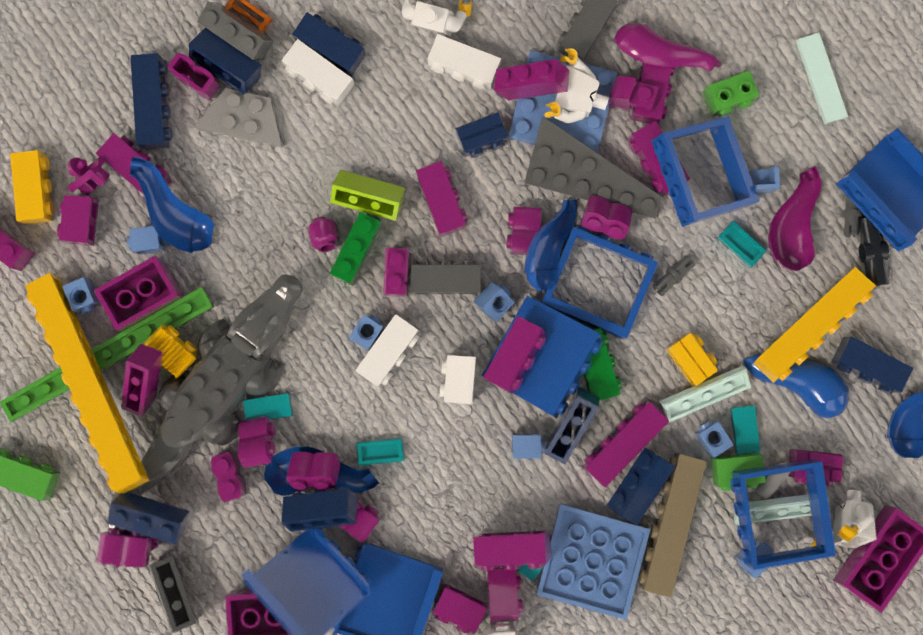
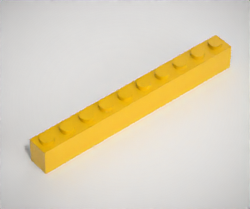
(86, 384)

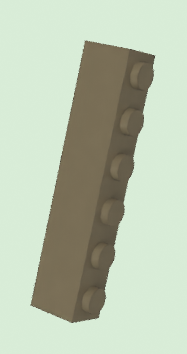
(672, 525)

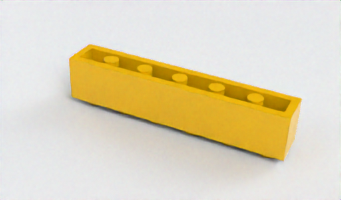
(814, 324)

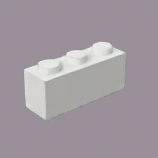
(463, 62)
(317, 73)
(388, 351)

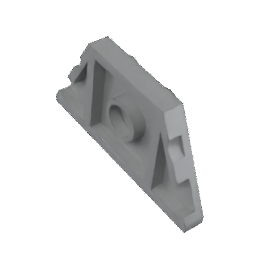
(242, 117)

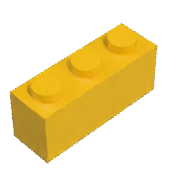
(31, 187)

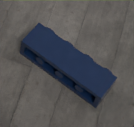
(150, 101)

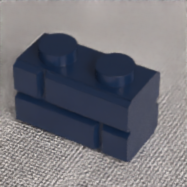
(481, 135)

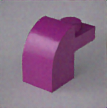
(629, 92)

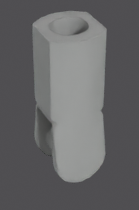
(766, 489)

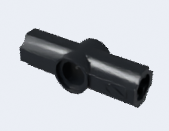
(873, 253)

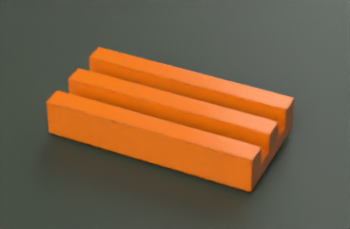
(262, 26)

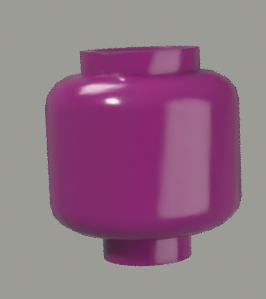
(323, 234)

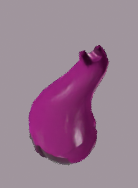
(653, 49)
(790, 228)

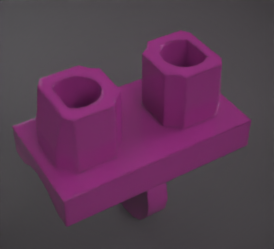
(84, 174)

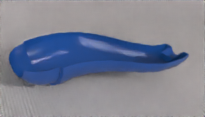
(171, 218)
(545, 247)
(813, 382)
(906, 427)
(276, 473)

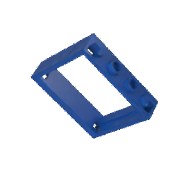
(731, 159)
(586, 317)
(819, 509)

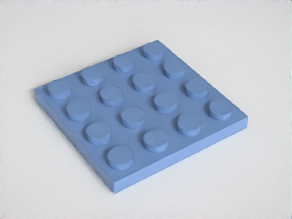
(531, 109)
(593, 561)

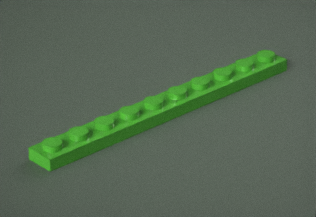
(108, 353)

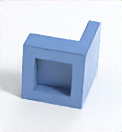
(766, 180)

